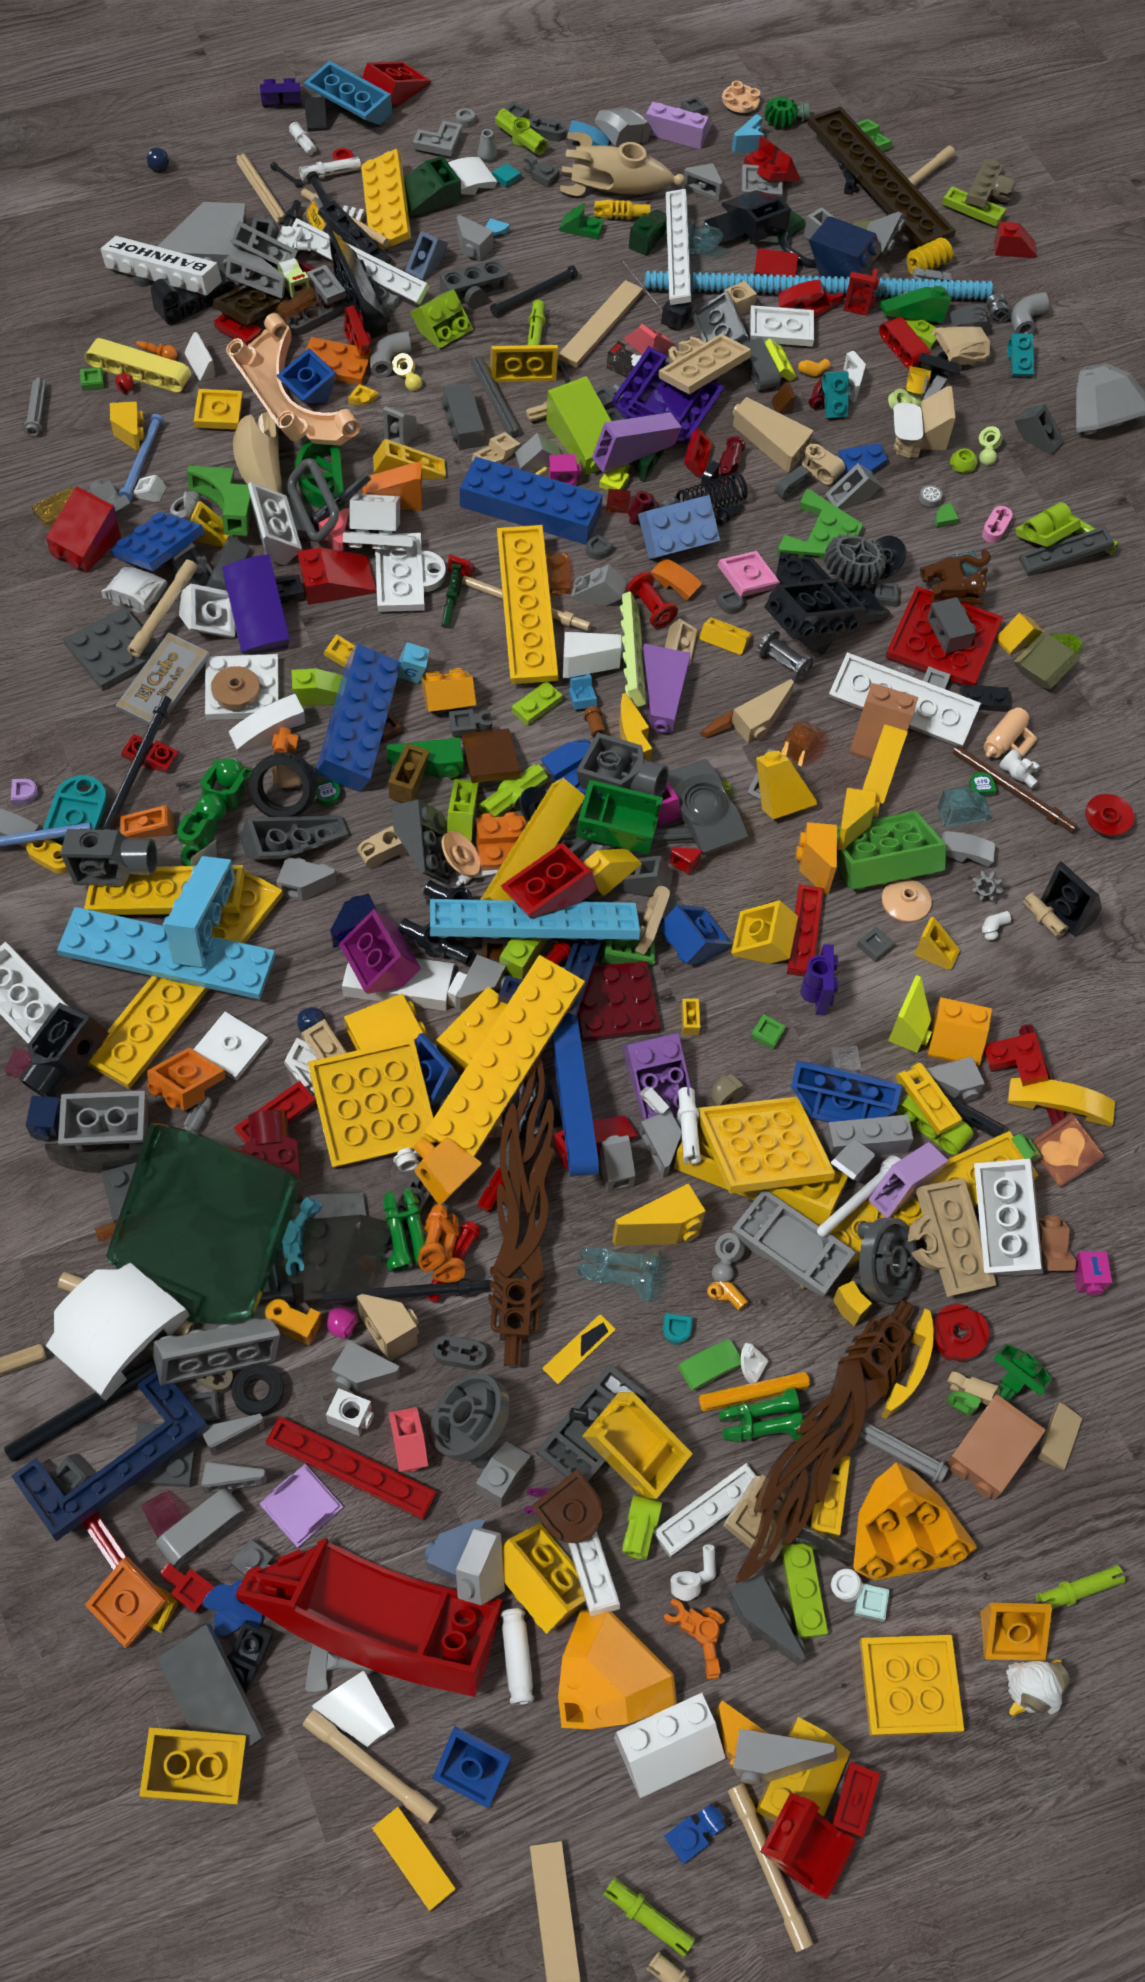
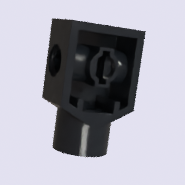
(61, 1049)

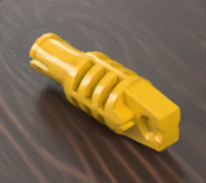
(619, 209)

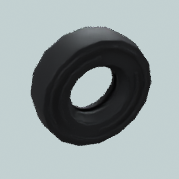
(250, 1374)

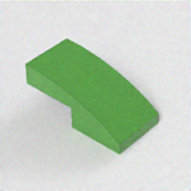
(873, 131)
(710, 1364)

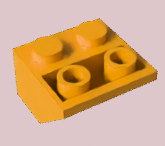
(448, 690)

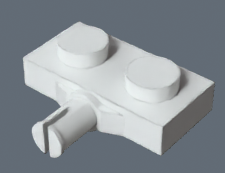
(292, 236)

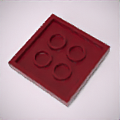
(618, 1003)

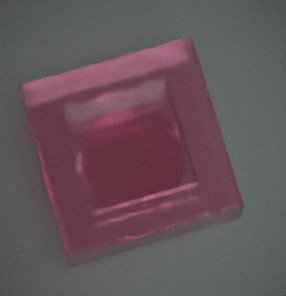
(17, 1063)

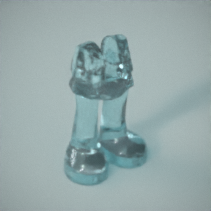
(641, 1281)

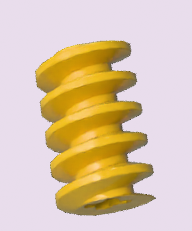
(930, 255)

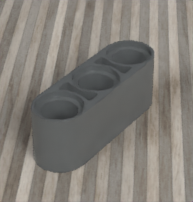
(761, 365)

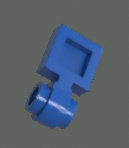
(688, 1838)

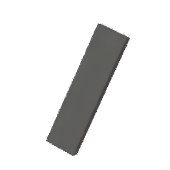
(1066, 551)

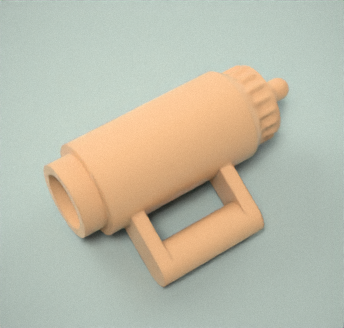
(1006, 733)

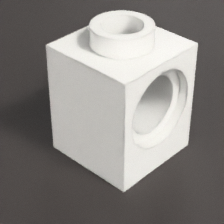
(341, 1403)

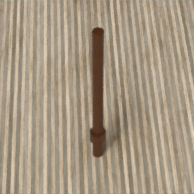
(1053, 814)

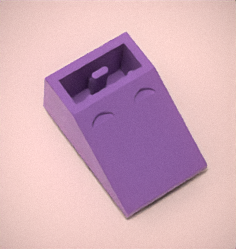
(657, 1065)

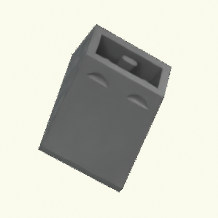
(421, 833)

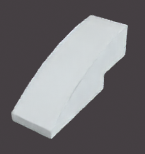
(262, 724)

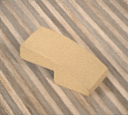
(499, 449)

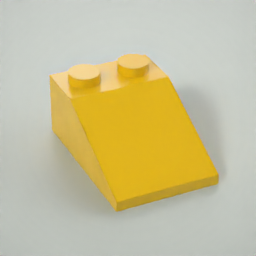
(663, 1221)
(192, 1766)

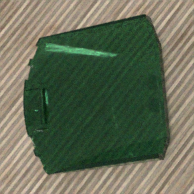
(204, 1222)

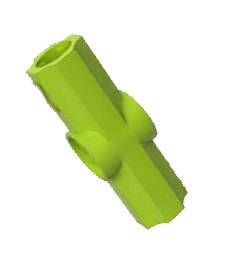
(521, 132)
(511, 789)

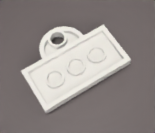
(406, 576)

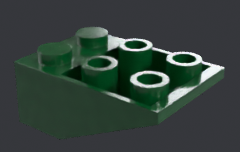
(431, 187)

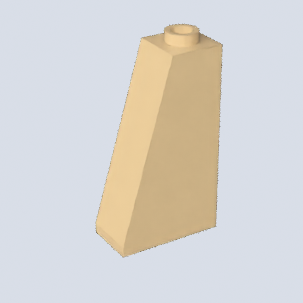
(772, 432)

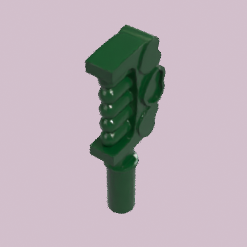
(452, 595)

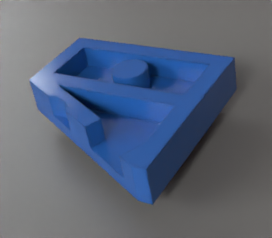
(869, 456)

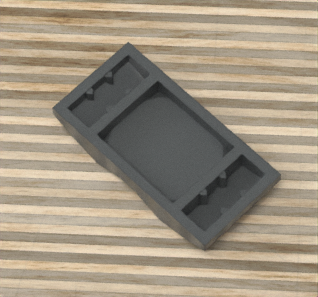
(706, 807)
(566, 1447)

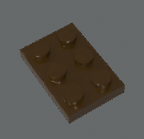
(247, 304)

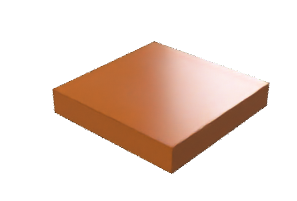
(126, 1602)

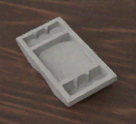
(792, 1243)

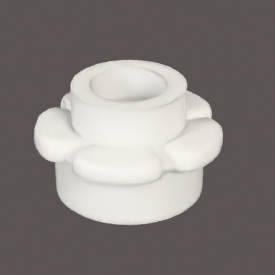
(406, 1160)

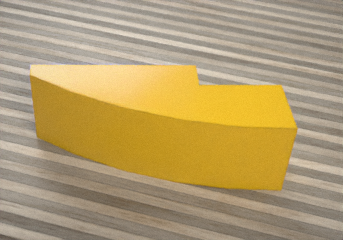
(633, 726)
(884, 761)

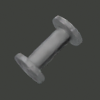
(785, 655)

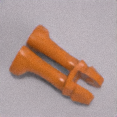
(437, 1256)

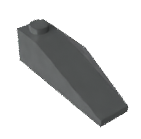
(289, 835)

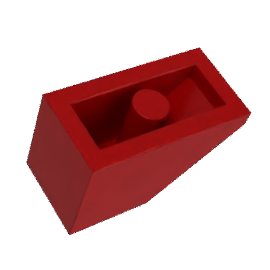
(1014, 241)

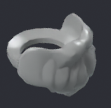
(190, 501)

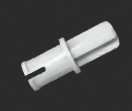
(302, 138)

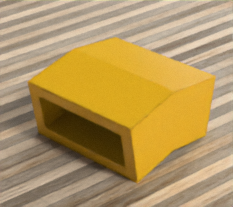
(851, 1303)

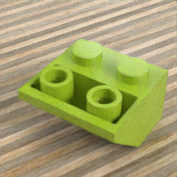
(442, 319)

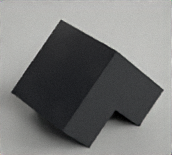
(729, 225)

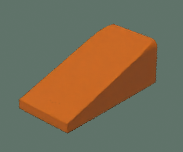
(148, 823)

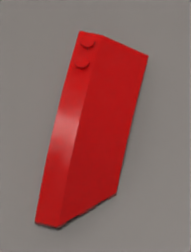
(376, 1616)

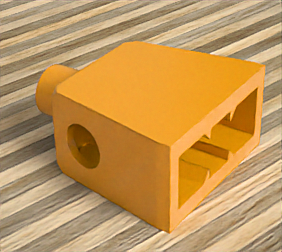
(444, 1167)

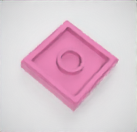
(748, 573)

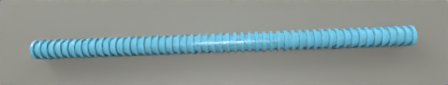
(832, 285)

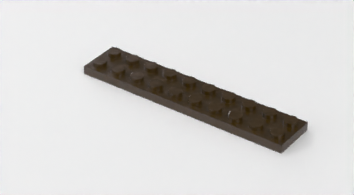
(880, 176)

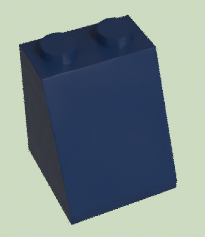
(843, 248)

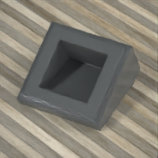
(72, 1473)

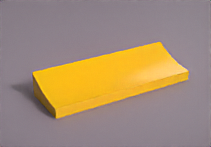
(811, 1200)

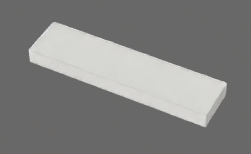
(703, 1512)

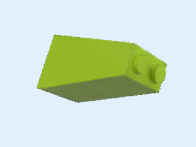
(577, 420)

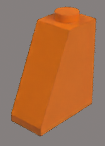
(402, 482)

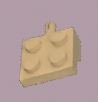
(745, 1522)

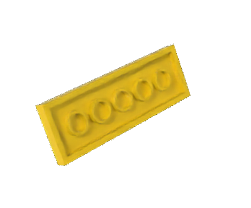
(386, 197)
(154, 892)

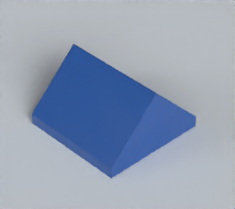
(309, 378)
(436, 1070)
(472, 1767)

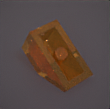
(801, 741)

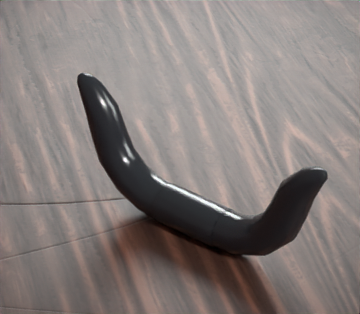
(786, 248)

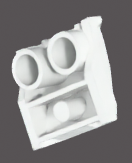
(135, 589)

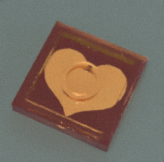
(1067, 1150)

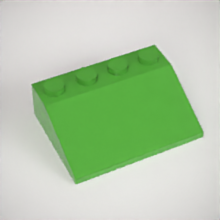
(891, 851)

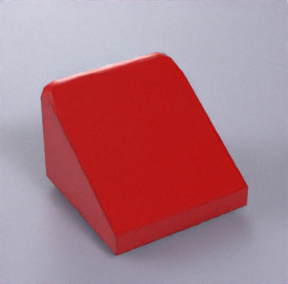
(467, 566)
(685, 859)

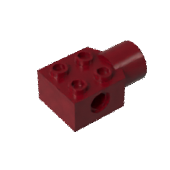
(272, 1143)

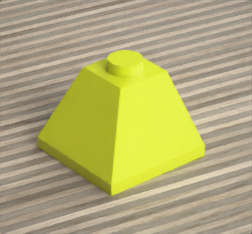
(913, 1020)

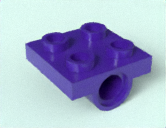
(270, 92)
(819, 980)

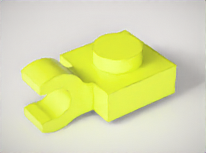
(615, 478)

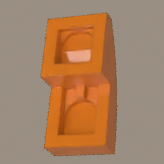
(677, 577)

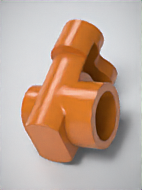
(285, 741)

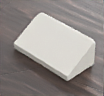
(199, 358)

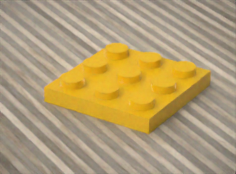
(911, 1685)

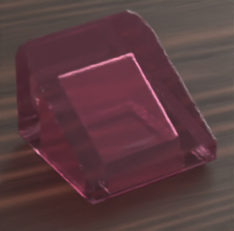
(161, 1513)

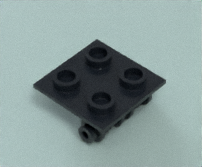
(548, 1094)

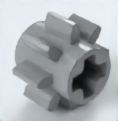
(988, 891)

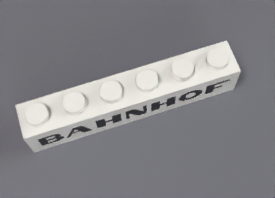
(160, 263)

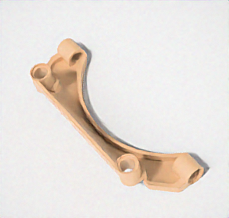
(260, 365)

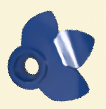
(229, 1610)

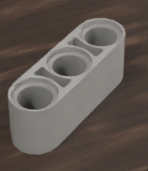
(200, 1527)

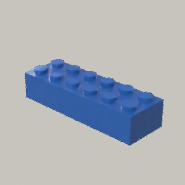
(530, 500)
(358, 718)

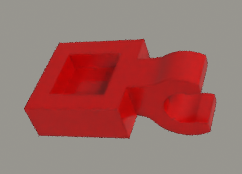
(189, 1589)

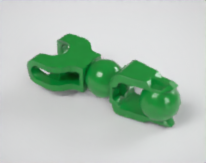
(200, 826)

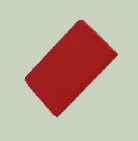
(775, 263)

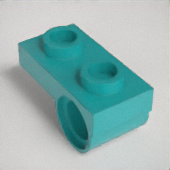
(1021, 355)
(836, 393)

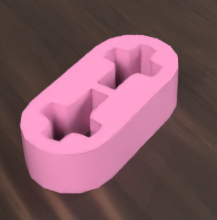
(993, 522)

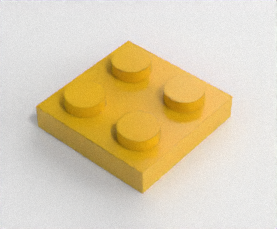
(218, 409)

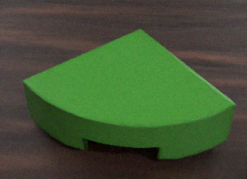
(946, 516)
(963, 1402)

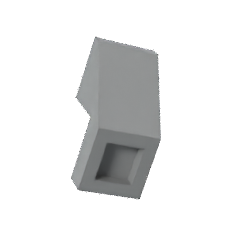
(106, 492)

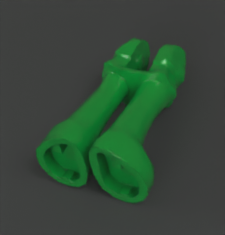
(401, 1257)
(786, 1403)

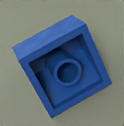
(694, 934)

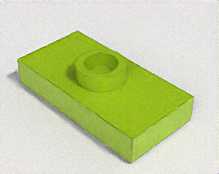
(923, 330)

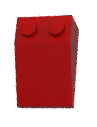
(396, 78)
(334, 575)
(551, 883)

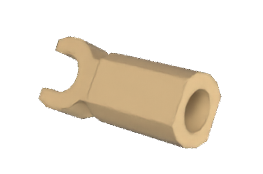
(973, 1386)

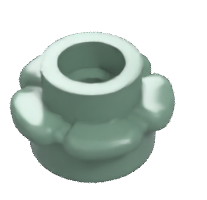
(803, 111)

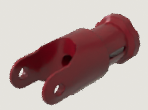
(731, 456)

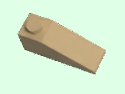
(758, 715)

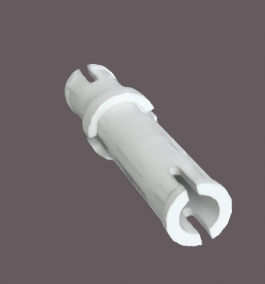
(331, 168)
(688, 1116)

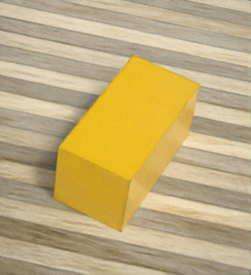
(690, 1017)

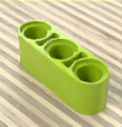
(950, 1141)

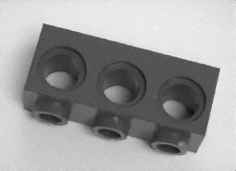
(487, 275)

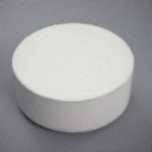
(847, 1585)

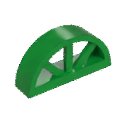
(310, 492)

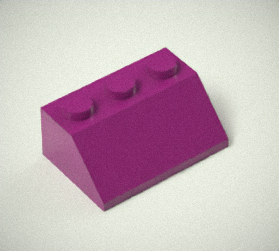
(379, 954)

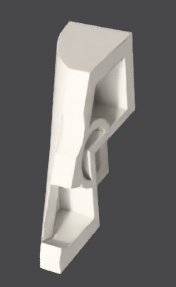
(357, 1710)

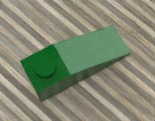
(920, 304)
(444, 756)

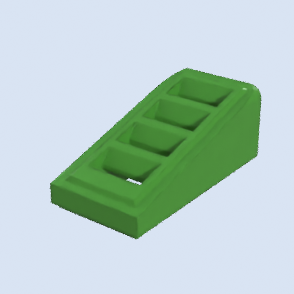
(616, 956)

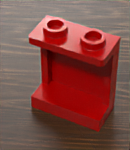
(807, 1846)

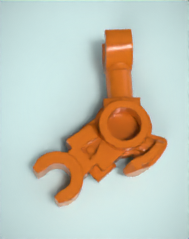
(703, 1629)

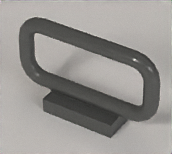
(300, 516)

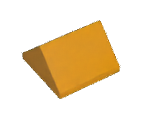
(1015, 1631)

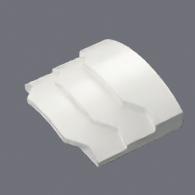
(110, 1323)

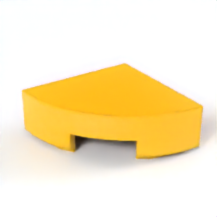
(362, 396)

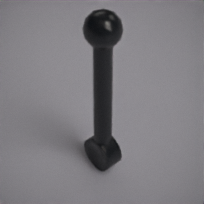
(298, 182)
(561, 366)

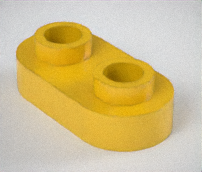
(47, 855)

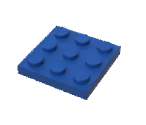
(157, 540)

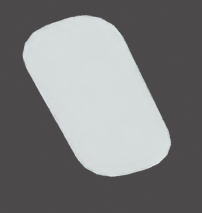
(908, 421)

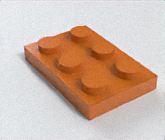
(342, 359)

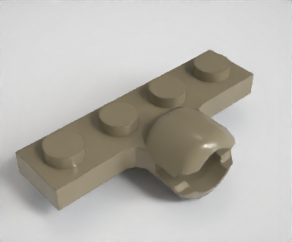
(990, 183)

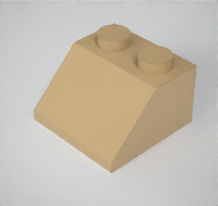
(938, 419)
(389, 1325)

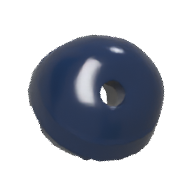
(157, 159)
(309, 1017)

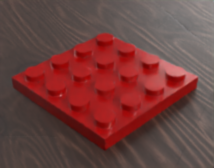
(919, 647)

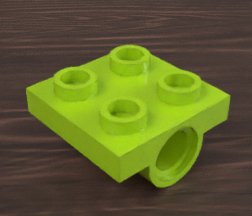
(1049, 525)

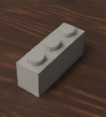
(878, 1134)

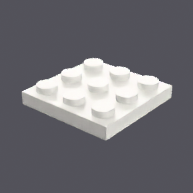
(267, 672)

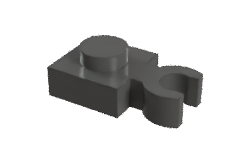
(466, 722)

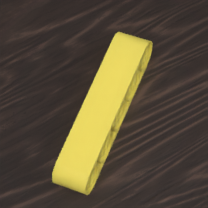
(140, 364)

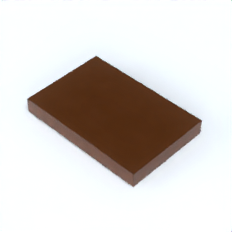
(490, 755)

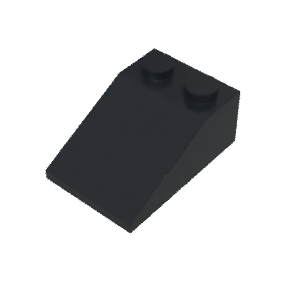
(1071, 899)

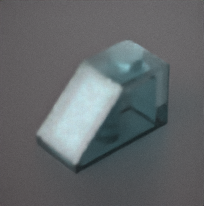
(963, 806)

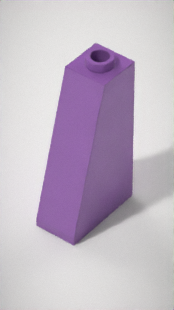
(633, 439)
(664, 683)

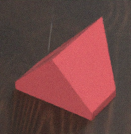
(646, 336)

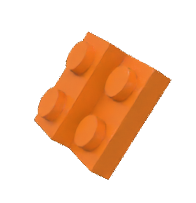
(496, 838)
(184, 1079)

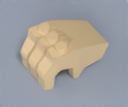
(907, 448)

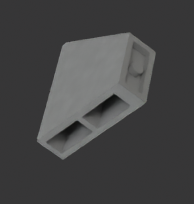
(208, 232)

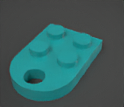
(77, 807)

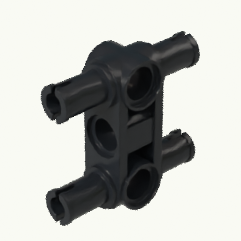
(421, 934)

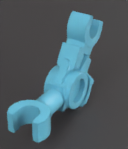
(293, 1238)

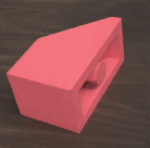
(408, 1439)

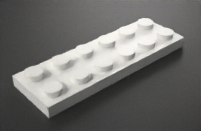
(937, 711)

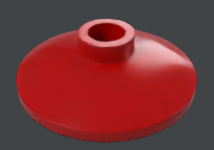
(1113, 808)

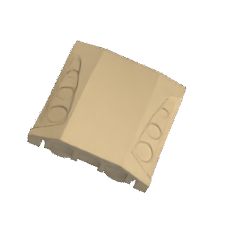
(963, 344)

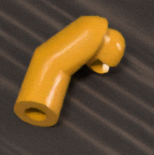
(812, 368)
(727, 1292)

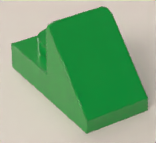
(576, 223)

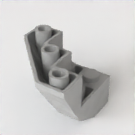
(1107, 398)

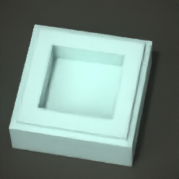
(872, 1603)

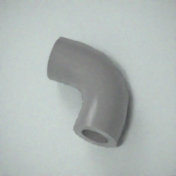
(1027, 308)
(386, 350)

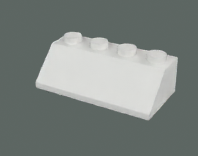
(1008, 1218)

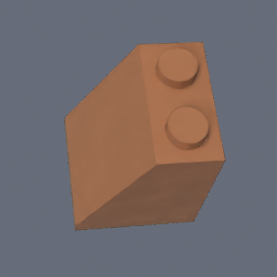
(880, 708)
(995, 1447)

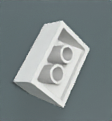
(274, 523)
(670, 1745)

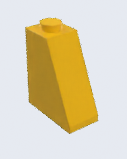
(781, 786)

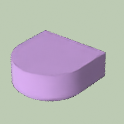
(23, 791)

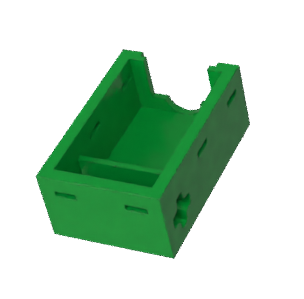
(619, 817)

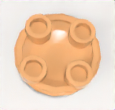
(741, 97)

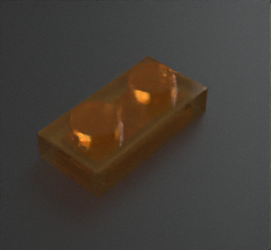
(302, 299)
(558, 573)

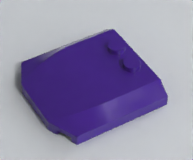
(648, 395)

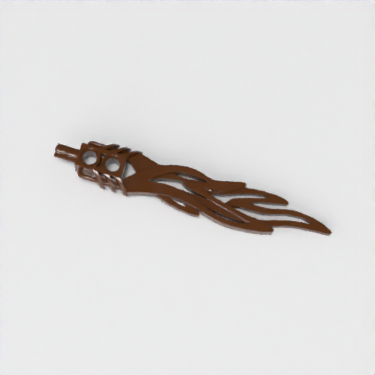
(528, 1255)
(860, 1396)

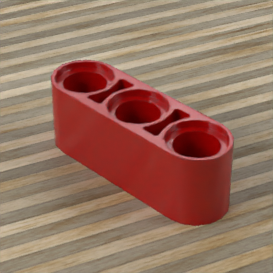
(903, 341)

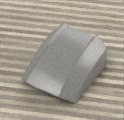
(623, 126)

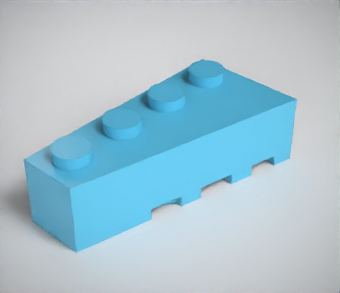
(198, 910)

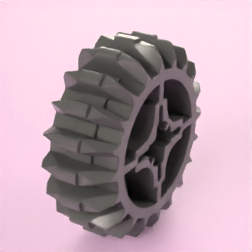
(855, 559)

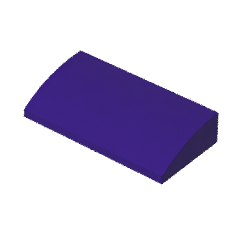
(256, 604)

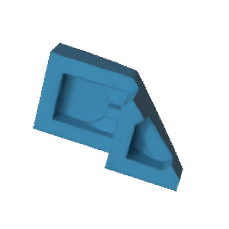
(582, 692)

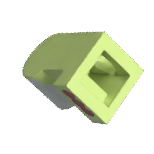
(294, 276)

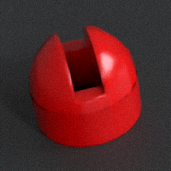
(124, 382)

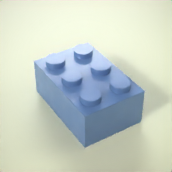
(679, 526)

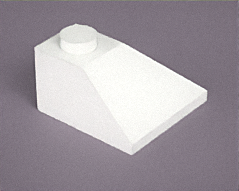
(206, 610)

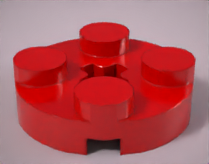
(966, 1319)

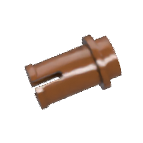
(593, 717)

